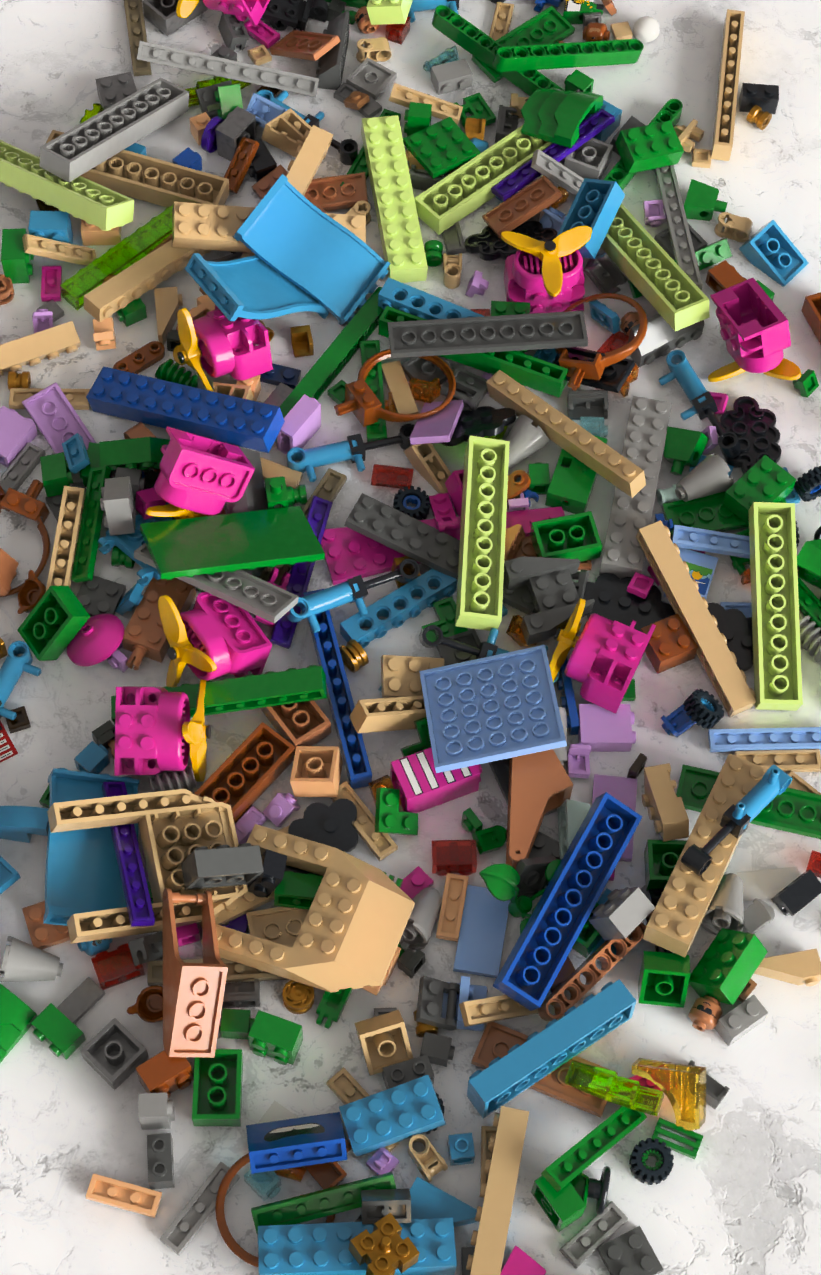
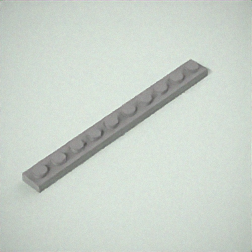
(227, 68)
(677, 223)

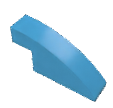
(20, 822)
(432, 1202)

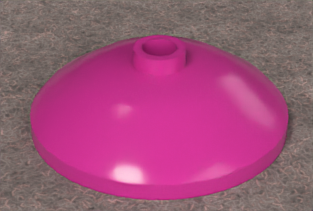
(96, 640)

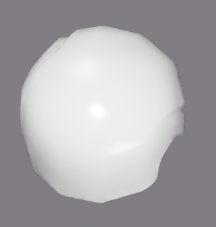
(646, 29)

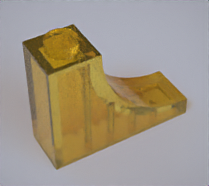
(683, 1087)

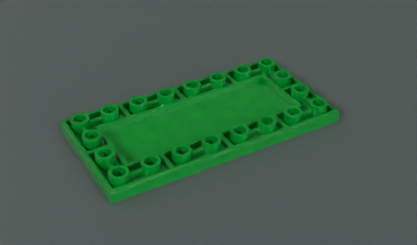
(231, 542)

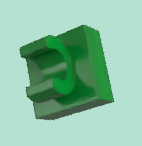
(806, 383)

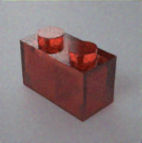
(453, 857)
(116, 967)

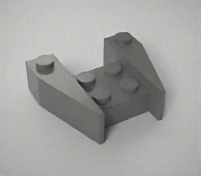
(550, 590)

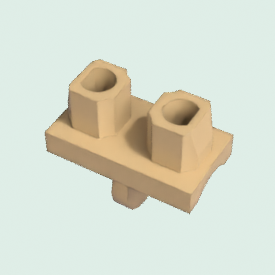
(687, 133)

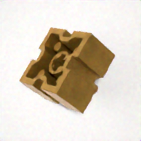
(384, 1248)

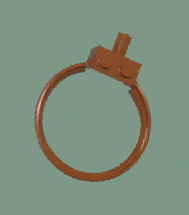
(593, 370)
(367, 406)
(29, 507)
(325, 1174)

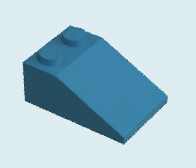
(774, 253)

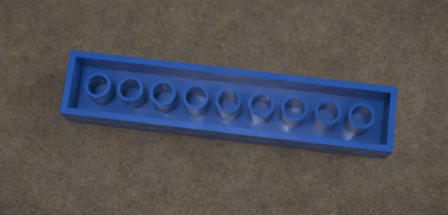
(186, 409)
(567, 902)

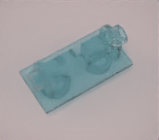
(448, 56)

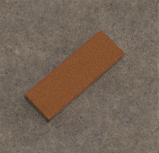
(240, 163)

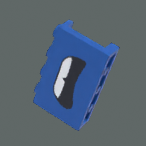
(296, 1142)

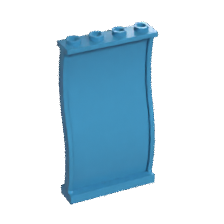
(312, 250)
(250, 289)
(81, 863)

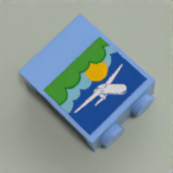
(700, 568)

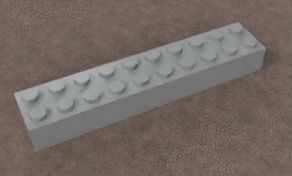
(113, 129)
(644, 448)

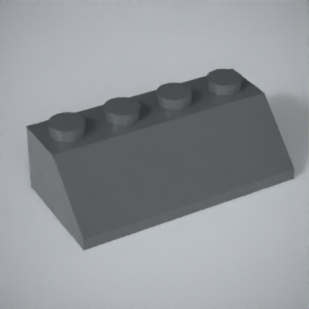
(333, 61)
(661, 339)
(254, 495)

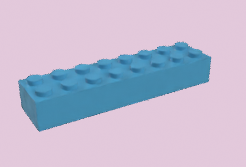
(550, 1048)
(325, 1248)

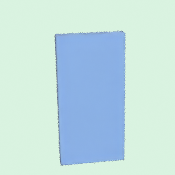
(481, 933)

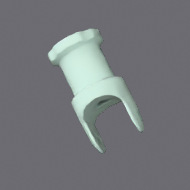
(666, 495)

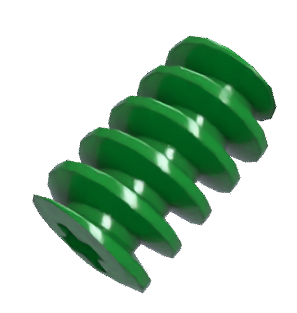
(172, 372)

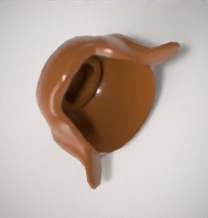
(30, 593)
(149, 1004)

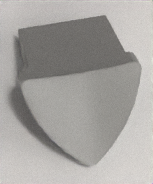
(757, 915)

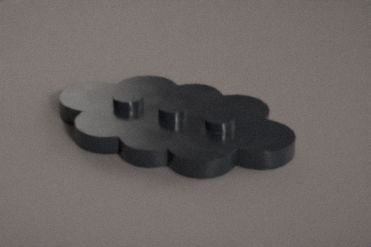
(492, 247)
(481, 423)
(754, 432)
(617, 604)
(737, 632)
(327, 826)

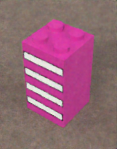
(424, 788)

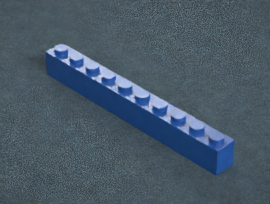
(340, 701)

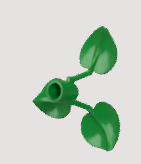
(502, 883)

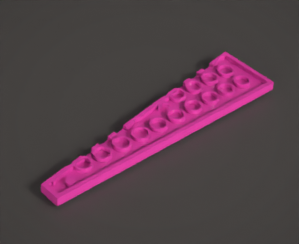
(354, 554)

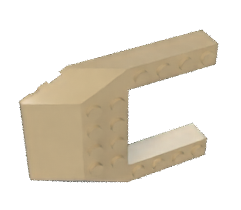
(170, 830)
(347, 930)

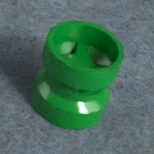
(433, 253)
(297, 495)
(120, 558)

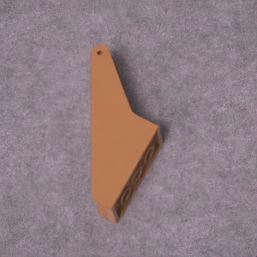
(534, 789)
(191, 990)

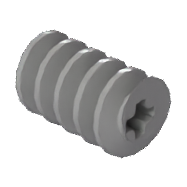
(810, 638)
(181, 781)

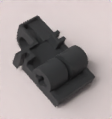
(294, 13)

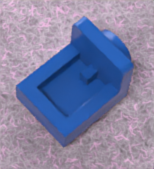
(677, 722)

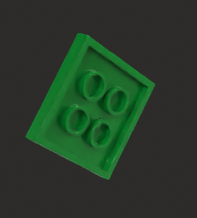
(441, 147)

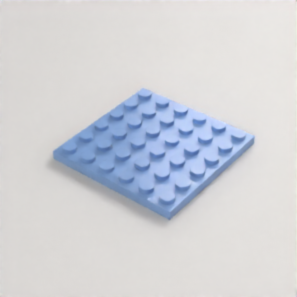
(491, 709)

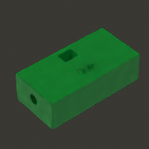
(571, 483)

